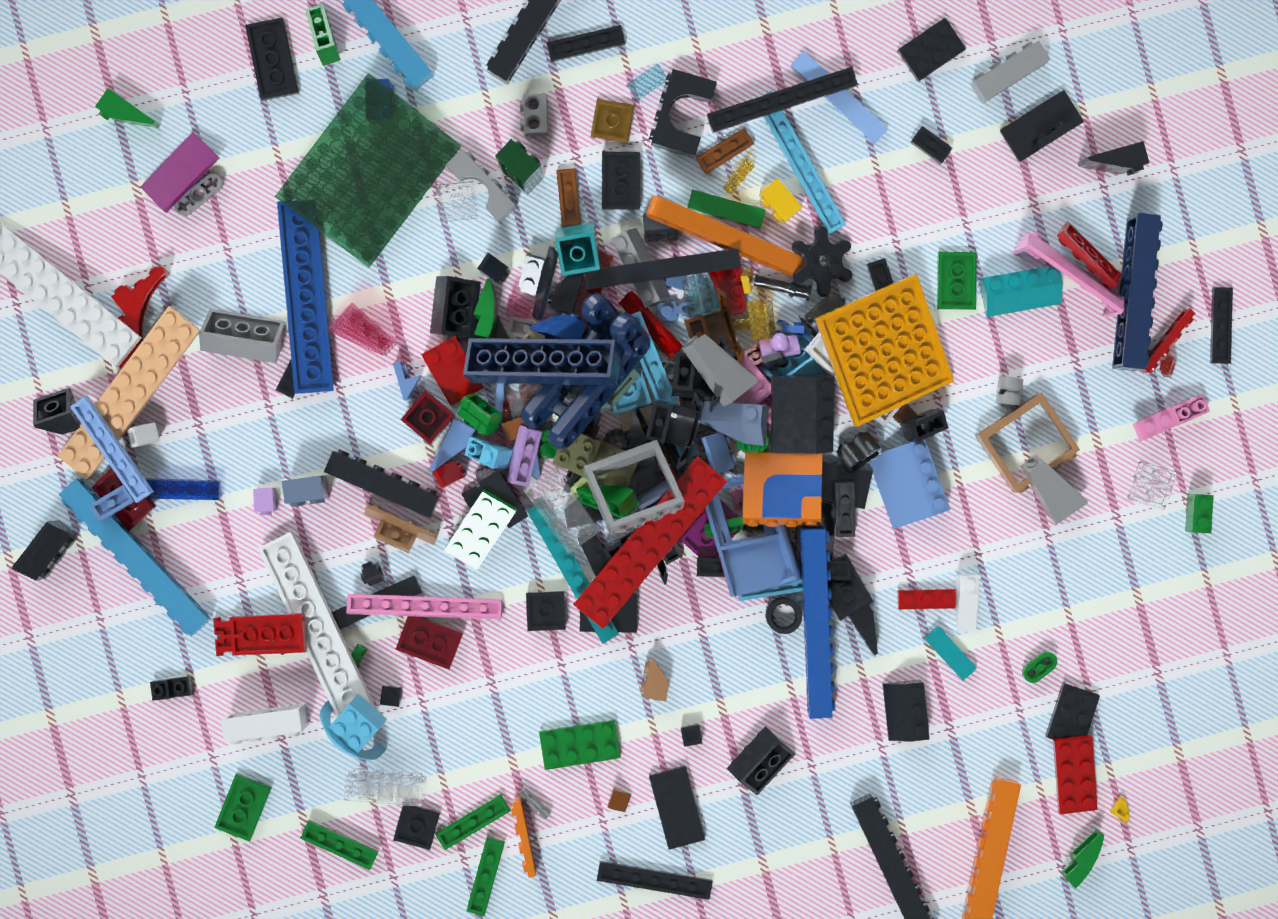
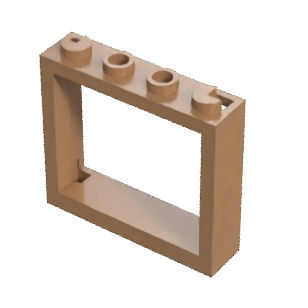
(983, 436)

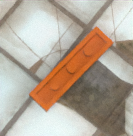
(525, 845)

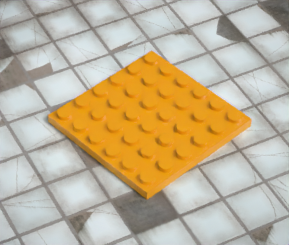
(884, 350)

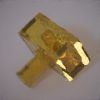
(760, 320)

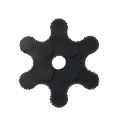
(811, 265)

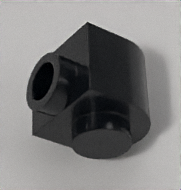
(371, 573)

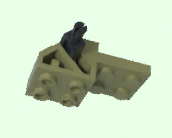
(590, 449)

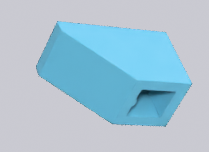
(488, 453)

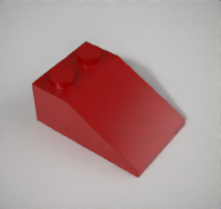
(447, 367)

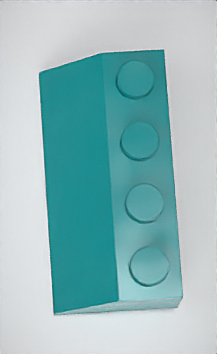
(1021, 290)

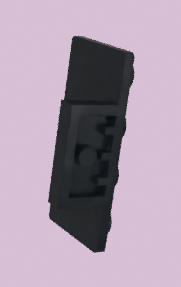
(1041, 126)

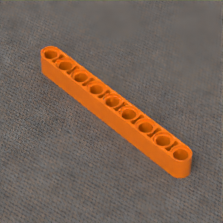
(723, 235)

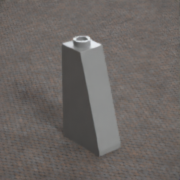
(719, 369)
(1053, 492)

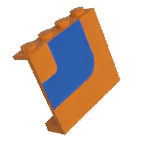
(782, 489)

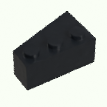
(496, 484)

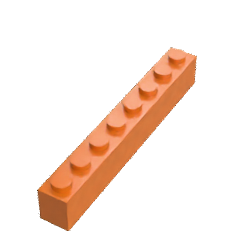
(992, 849)

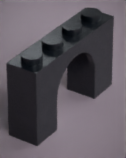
(679, 86)

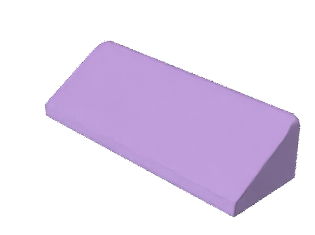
(523, 456)

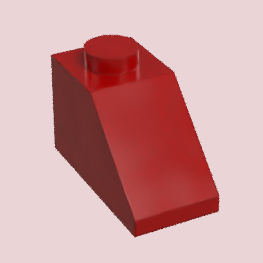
(449, 473)

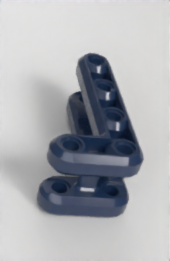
(604, 324)

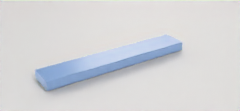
(843, 100)
(111, 449)

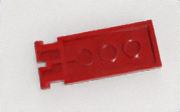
(261, 634)

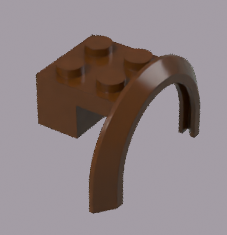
(716, 323)

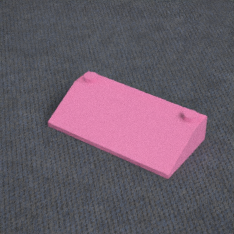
(1033, 245)

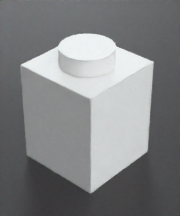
(143, 435)

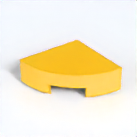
(745, 278)
(1121, 809)

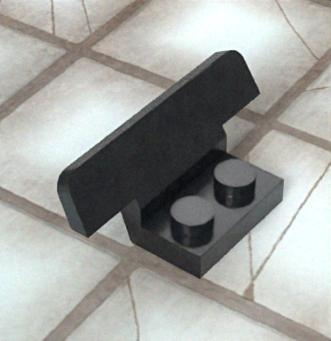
(537, 279)

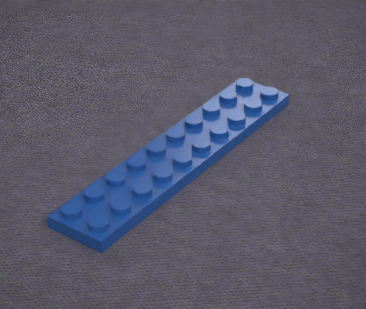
(305, 303)

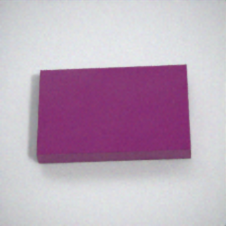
(695, 536)

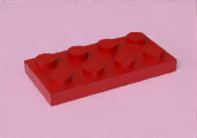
(1085, 251)
(1075, 774)

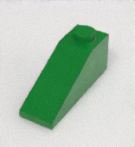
(322, 35)
(121, 111)
(619, 499)

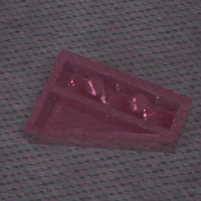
(362, 330)

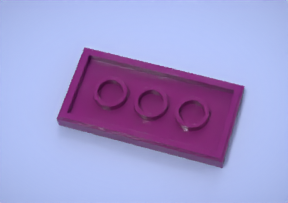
(179, 172)

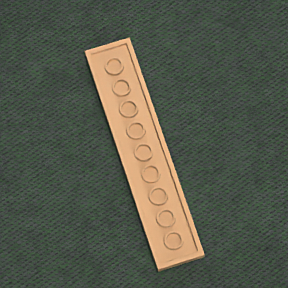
(133, 387)

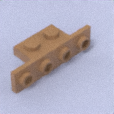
(397, 531)

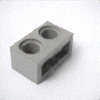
(539, 114)

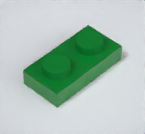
(734, 526)

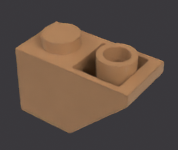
(656, 682)

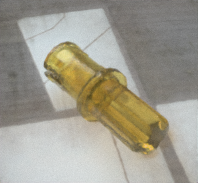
(738, 176)

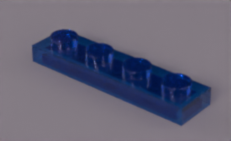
(185, 489)

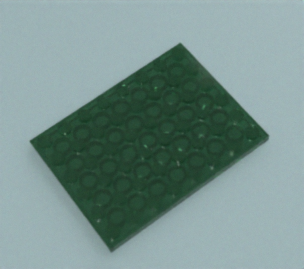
(368, 170)

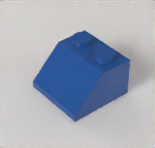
(561, 326)

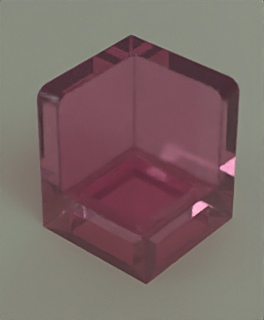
(519, 307)

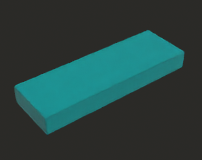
(950, 653)

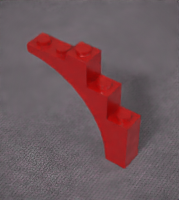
(136, 300)

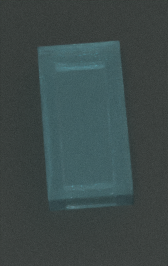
(647, 82)

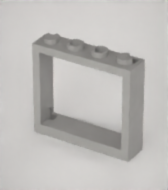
(624, 459)

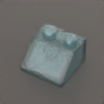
(699, 295)

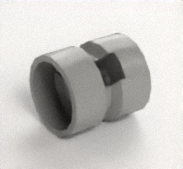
(1009, 391)

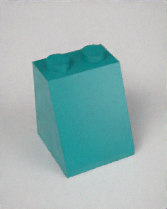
(577, 248)

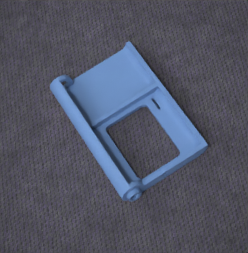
(754, 561)

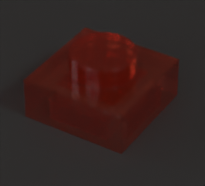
(1167, 366)

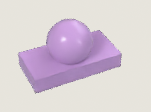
(780, 343)

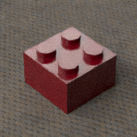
(428, 417)

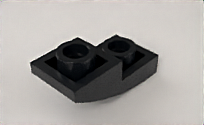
(171, 688)

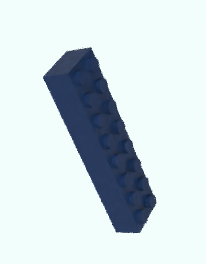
(1137, 289)
(543, 361)

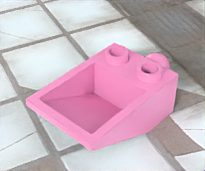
(760, 392)

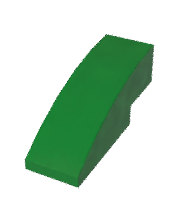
(486, 312)
(1084, 859)

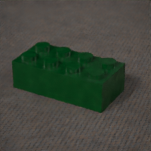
(519, 166)

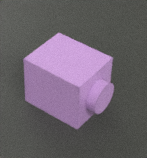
(265, 500)

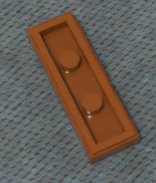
(724, 151)
(568, 197)

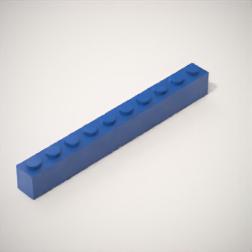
(816, 622)

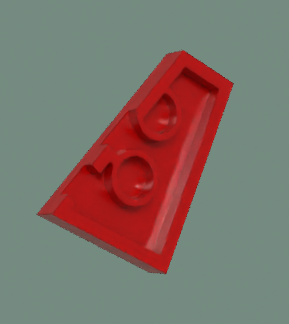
(731, 284)

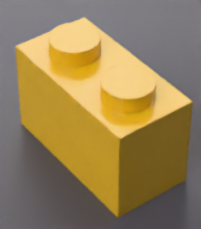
(779, 201)

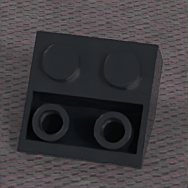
(655, 230)

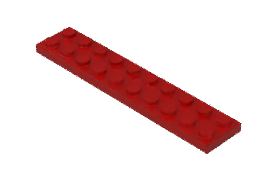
(648, 545)

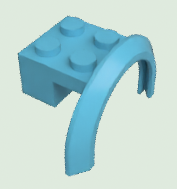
(354, 728)

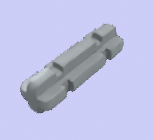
(534, 803)

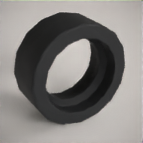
(769, 615)

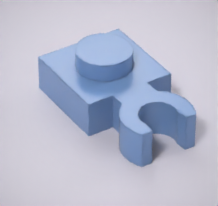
(668, 311)

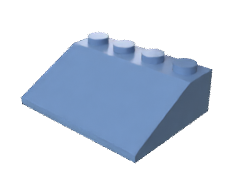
(909, 483)

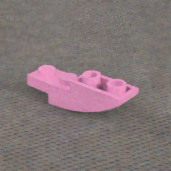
(1171, 417)

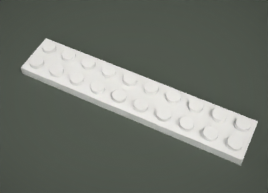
(65, 299)
(324, 640)

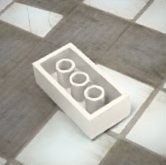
(264, 723)

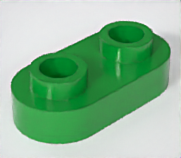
(1040, 669)

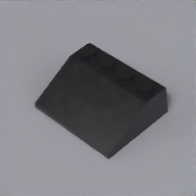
(802, 413)

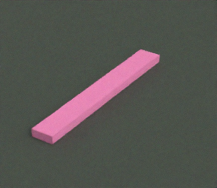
(424, 606)

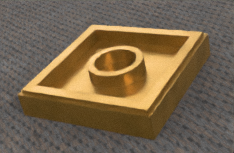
(612, 121)

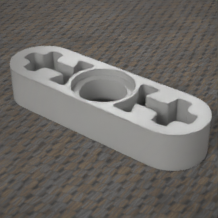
(205, 181)

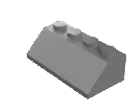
(242, 335)

